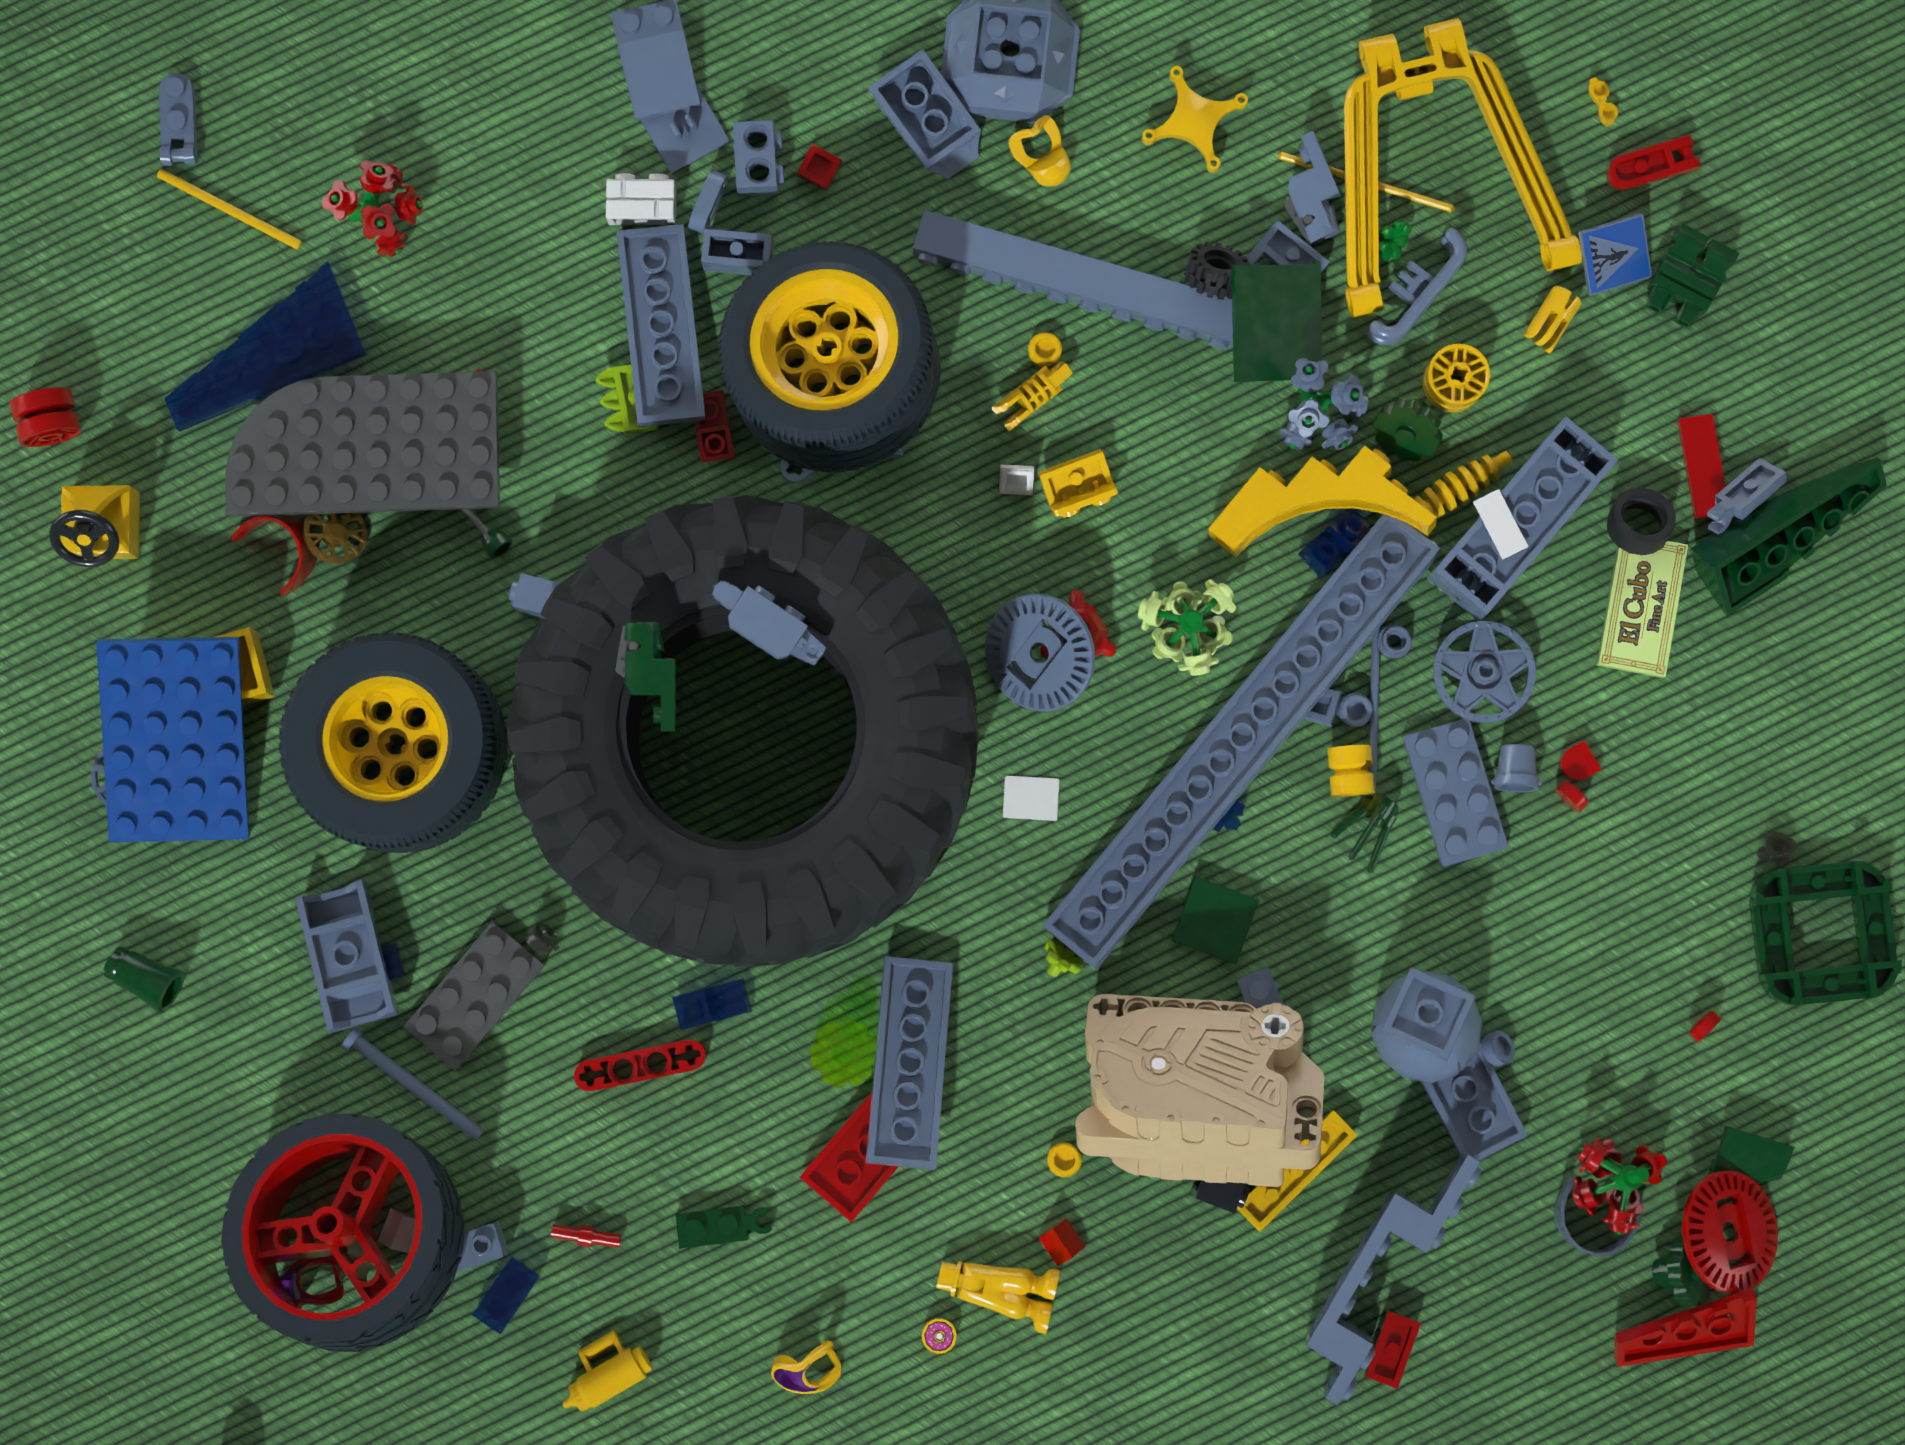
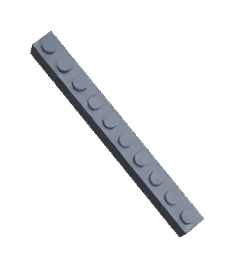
(1073, 278)

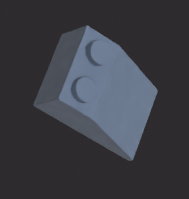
(655, 59)

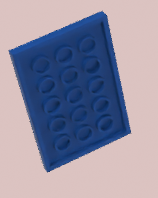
(173, 739)

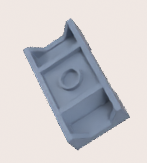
(346, 957)

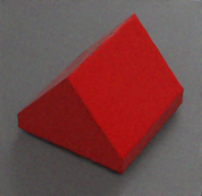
(1062, 1242)

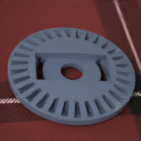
(1011, 639)

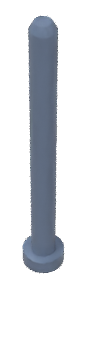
(357, 1042)

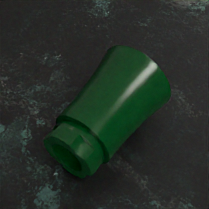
(145, 978)

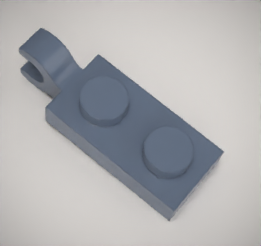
(1745, 494)

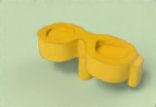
(1599, 92)

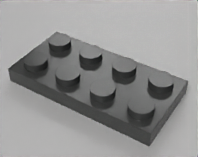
(474, 996)

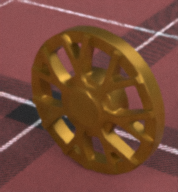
(335, 534)

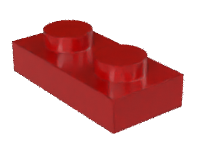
(1392, 1349)

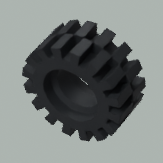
(1211, 269)

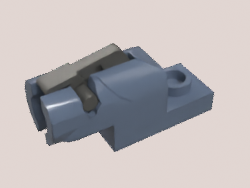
(1311, 194)

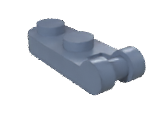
(177, 120)

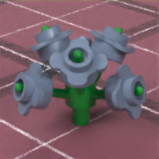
(1312, 411)

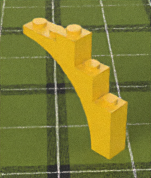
(1316, 487)

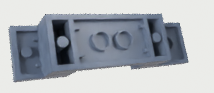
(1413, 1223)

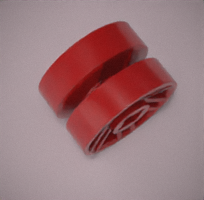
(45, 417)

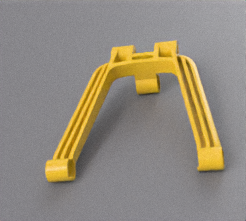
(1446, 60)

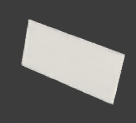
(1500, 524)

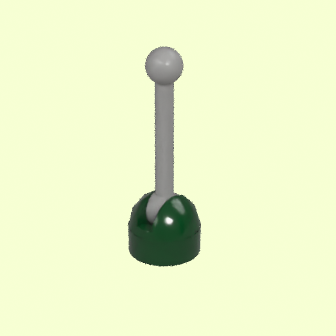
(494, 541)

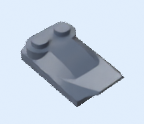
(928, 115)

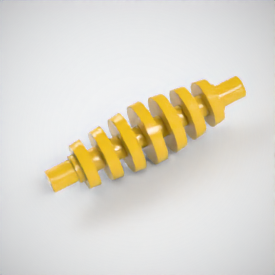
(1464, 483)

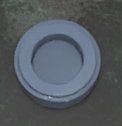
(1354, 710)
(1498, 1048)

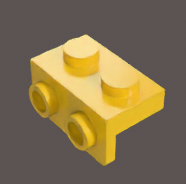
(1078, 484)

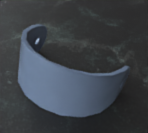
(1559, 1219)

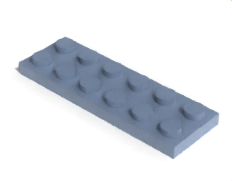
(660, 325)
(909, 1063)

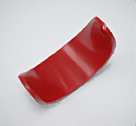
(295, 527)

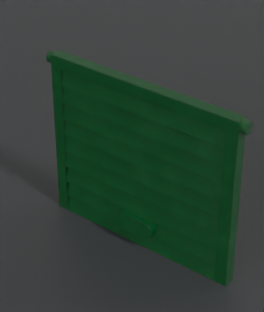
(1275, 319)

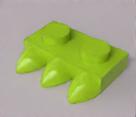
(621, 399)

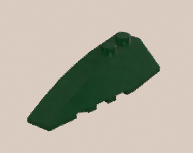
(1764, 545)

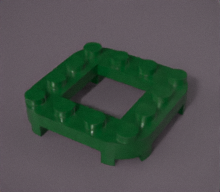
(1872, 926)

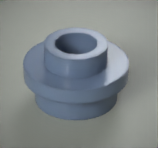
(1403, 637)

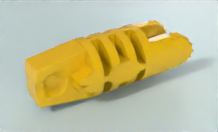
(1033, 393)

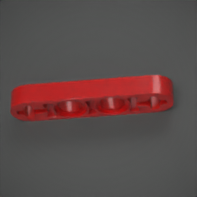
(640, 1065)

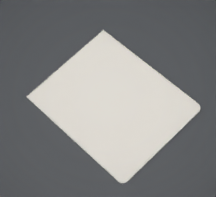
(1031, 798)

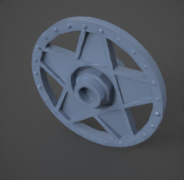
(1484, 671)

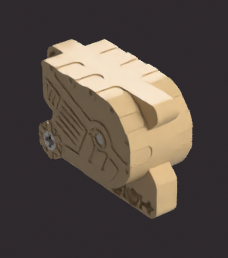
(1200, 1090)

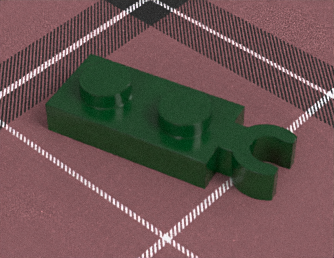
(717, 1226)

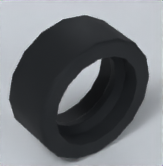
(1651, 502)

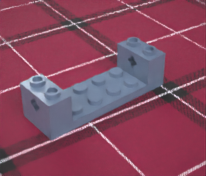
(1541, 501)

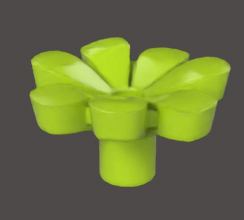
(1061, 959)

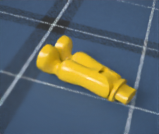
(1002, 1289)

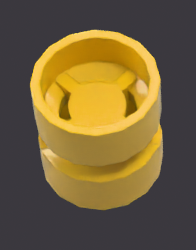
(1351, 770)

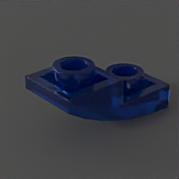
(1335, 542)

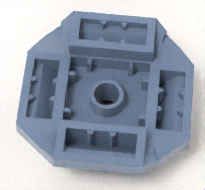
(1015, 86)

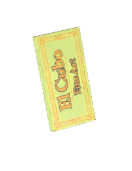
(1642, 610)

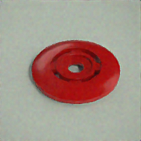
(1754, 1226)

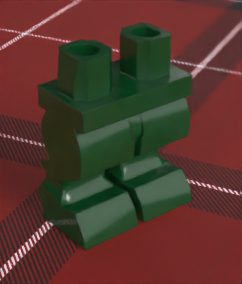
(1688, 287)

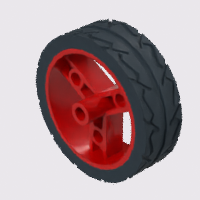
(257, 1240)

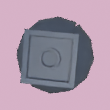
(1426, 1026)

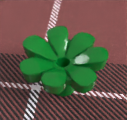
(1392, 239)

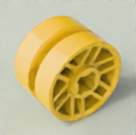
(1461, 362)

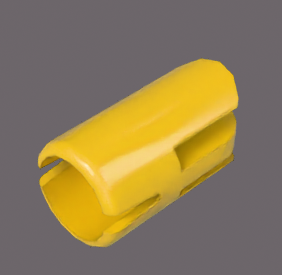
(1552, 318)

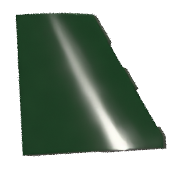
(1751, 1155)

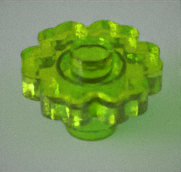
(843, 1053)

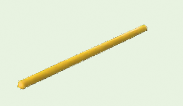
(1381, 186)

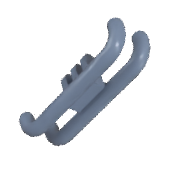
(1420, 290)

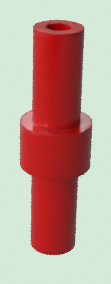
(586, 1235)

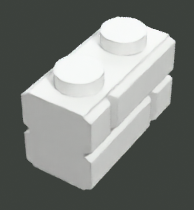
(641, 200)

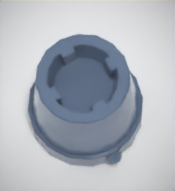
(1516, 769)

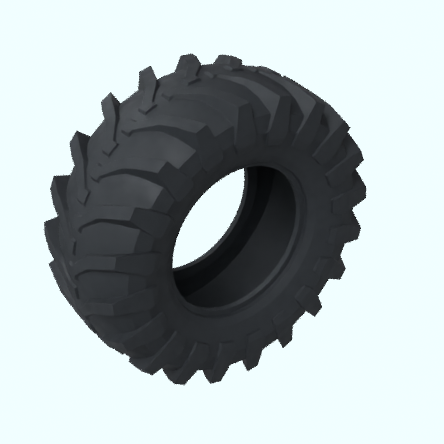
(776, 895)

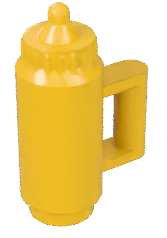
(610, 1377)

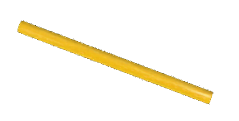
(229, 209)

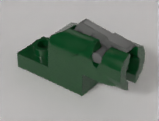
(646, 671)

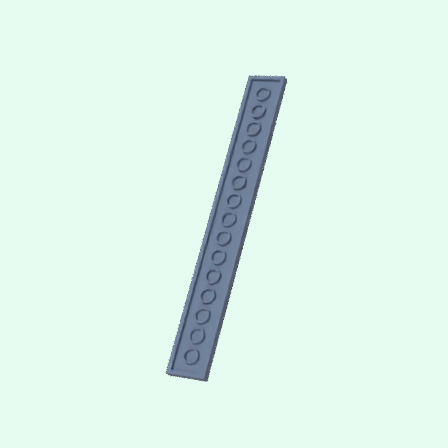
(1241, 739)

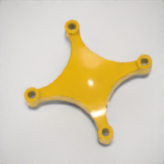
(1194, 119)

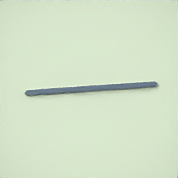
(1374, 699)

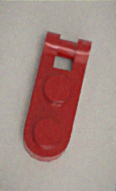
(1652, 164)

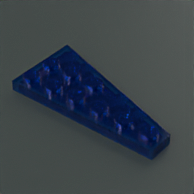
(284, 346)

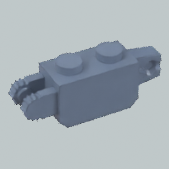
(768, 625)

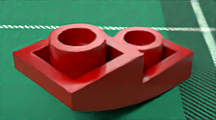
(714, 433)

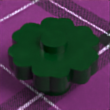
(1408, 429)
(1676, 1273)

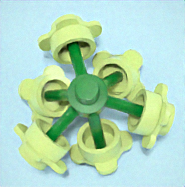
(1183, 604)

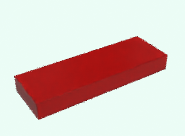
(1701, 462)

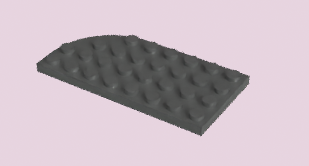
(369, 446)

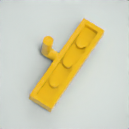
(1267, 1202)

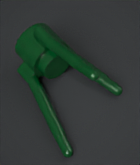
(1379, 812)

